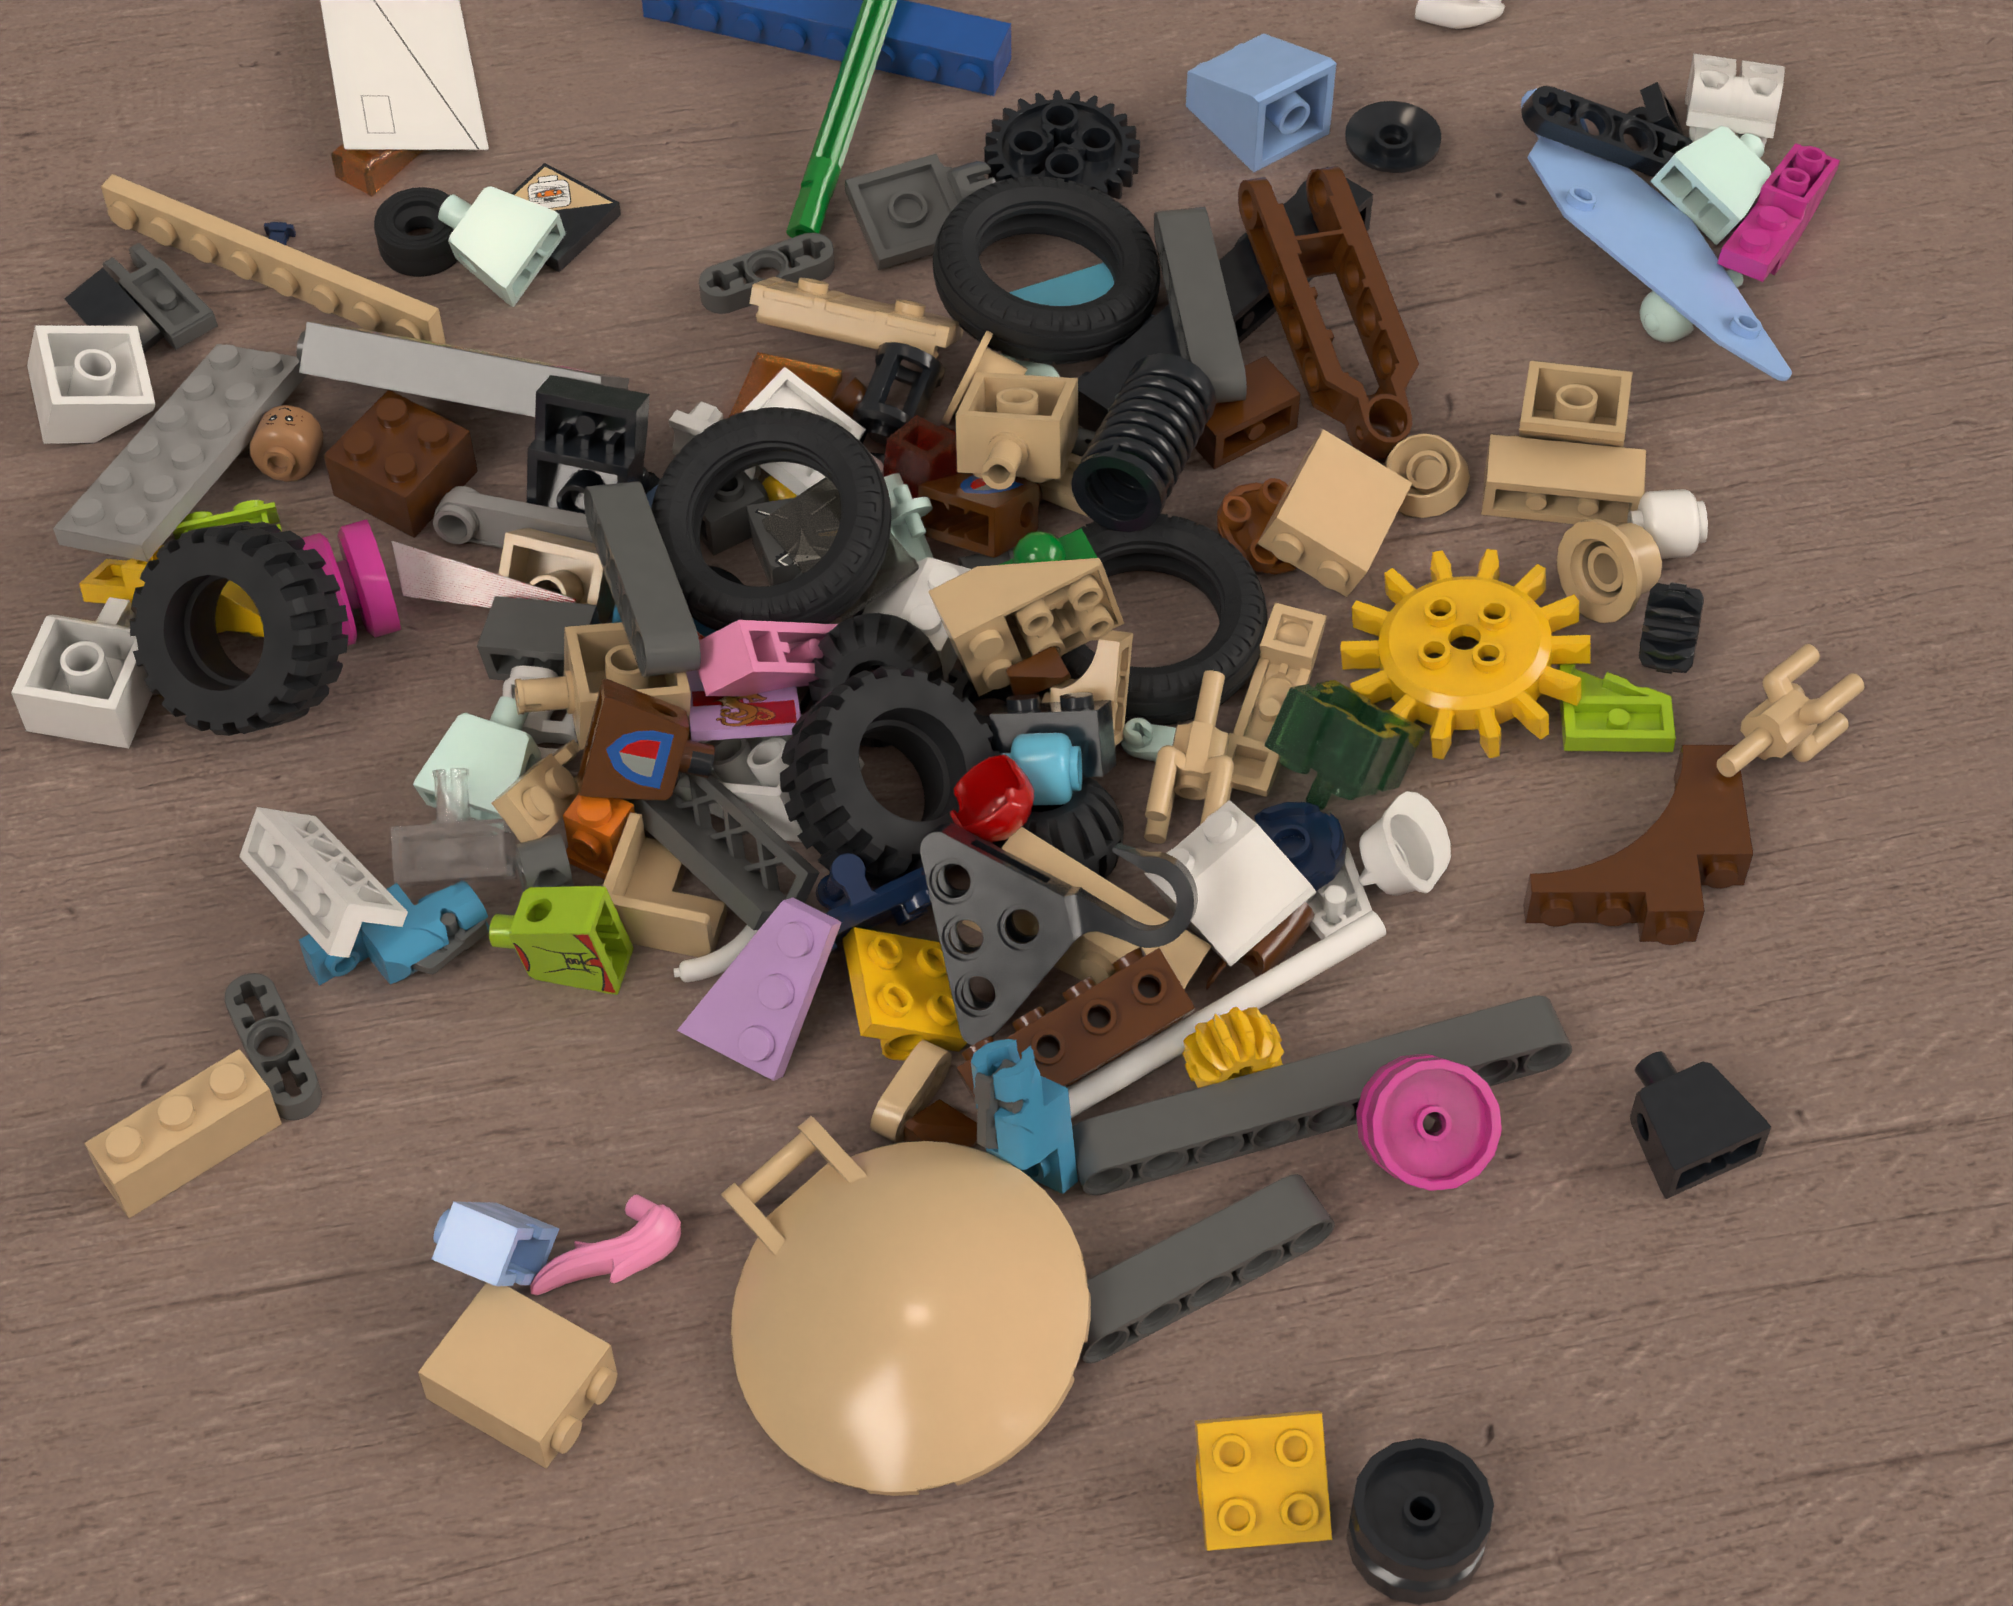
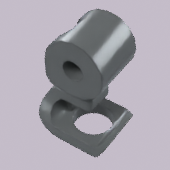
(543, 863)

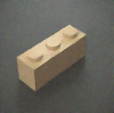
(1561, 480)
(183, 1133)

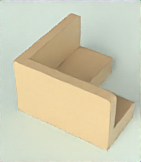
(646, 896)

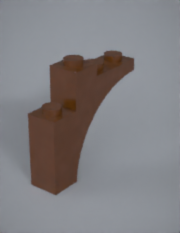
(1660, 875)

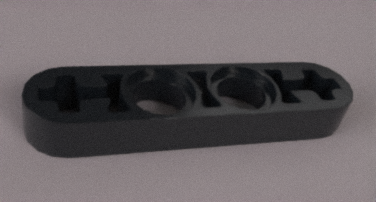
(1558, 115)

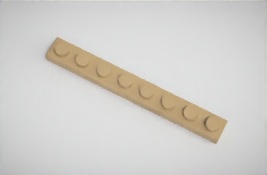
(269, 262)

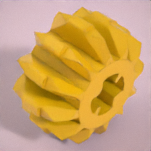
(1232, 1047)

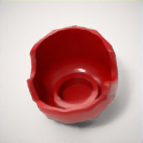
(993, 799)

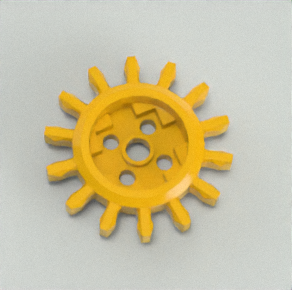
(1459, 686)

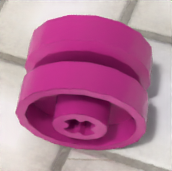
(360, 578)
(1463, 1130)

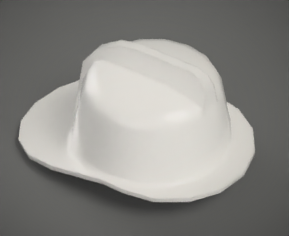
(1405, 847)

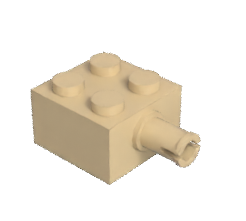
(1016, 427)
(589, 656)

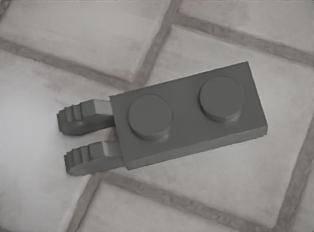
(163, 297)

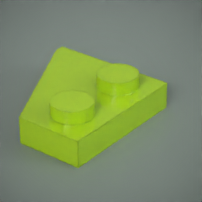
(1616, 716)

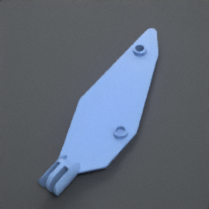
(1655, 245)

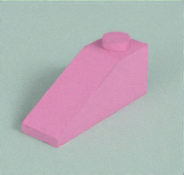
(760, 656)

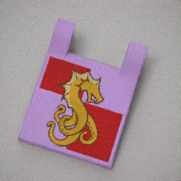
(741, 717)

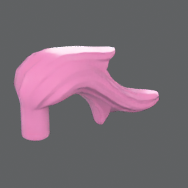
(622, 1256)

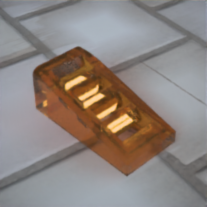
(369, 169)

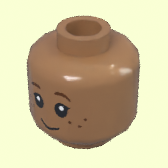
(288, 440)

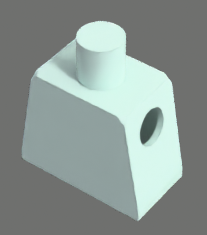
(1715, 180)
(502, 239)
(492, 752)

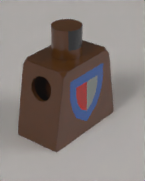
(990, 518)
(638, 747)

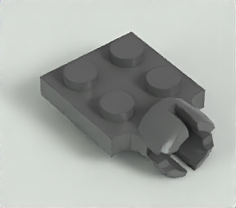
(908, 203)

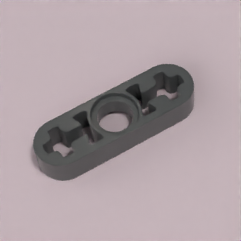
(731, 272)
(274, 1024)

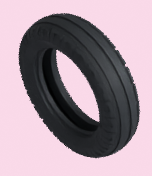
(1059, 210)
(758, 439)
(1227, 579)

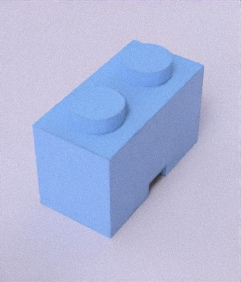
(493, 1242)

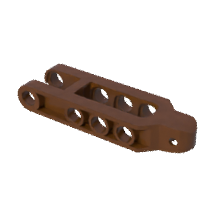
(1344, 250)

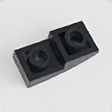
(105, 303)

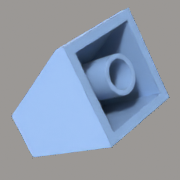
(1264, 98)

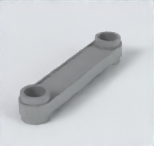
(485, 519)

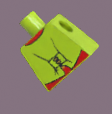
(567, 937)

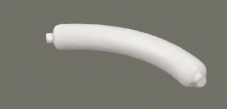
(715, 962)

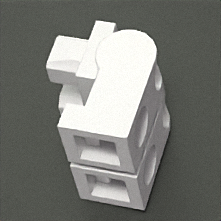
(1738, 102)

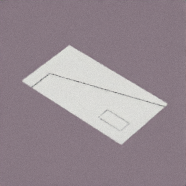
(403, 75)

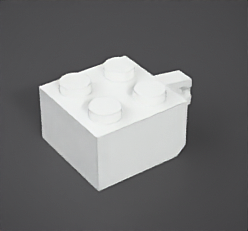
(84, 679)

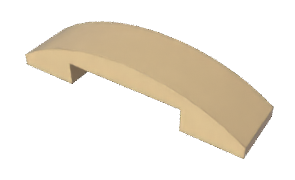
(1284, 662)

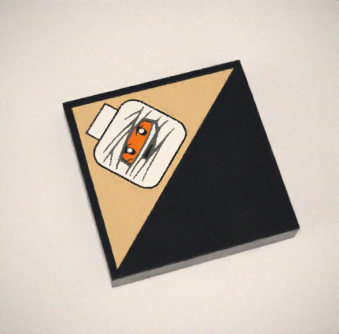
(581, 209)

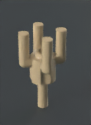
(1789, 718)
(1193, 765)

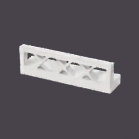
(317, 879)

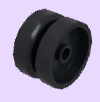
(1419, 1521)

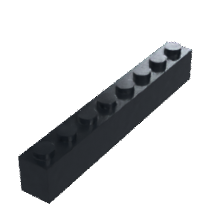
(1248, 302)

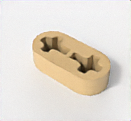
(910, 1090)

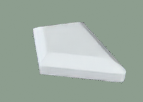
(1339, 900)

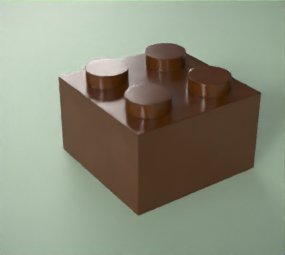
(400, 462)

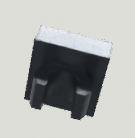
(1657, 109)

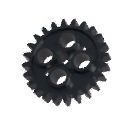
(1064, 142)

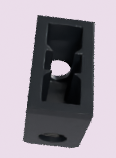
(1693, 1123)

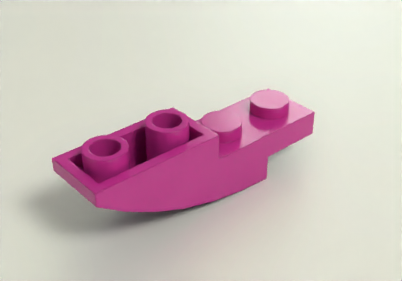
(1780, 214)

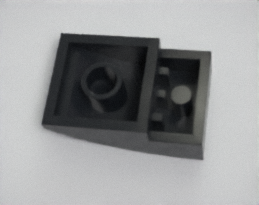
(583, 440)

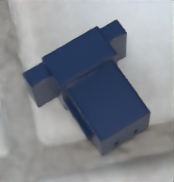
(279, 231)

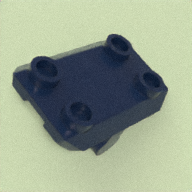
(857, 905)

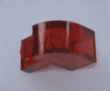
(921, 453)

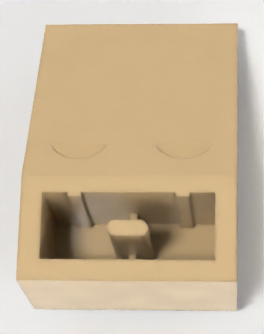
(1021, 609)

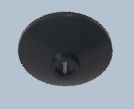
(1393, 136)

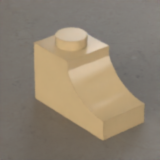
(1104, 678)

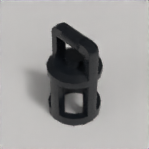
(883, 419)

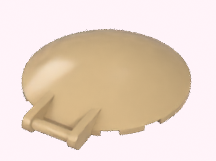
(905, 1312)

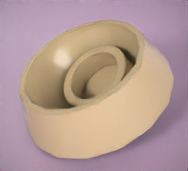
(1436, 474)

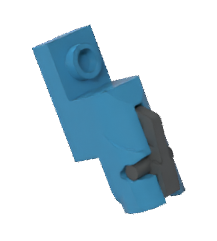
(430, 937)
(1023, 1115)

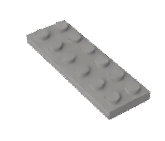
(179, 453)

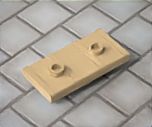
(850, 319)

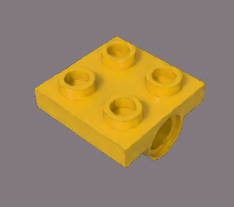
(901, 992)
(1262, 1480)

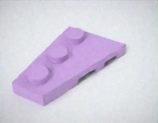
(767, 990)

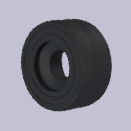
(414, 254)

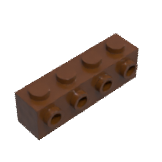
(1098, 1020)

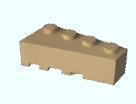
(1095, 951)

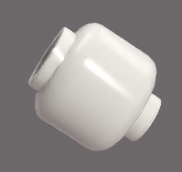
(1673, 521)

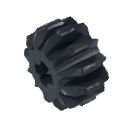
(1671, 627)

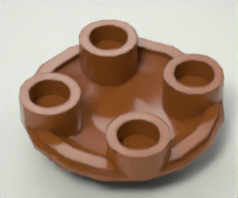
(1244, 518)

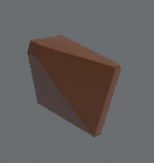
(1037, 672)
(941, 1124)

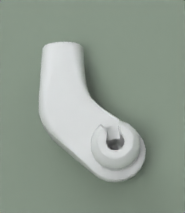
(1458, 13)

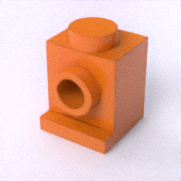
(594, 831)

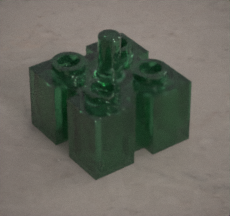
(1344, 740)

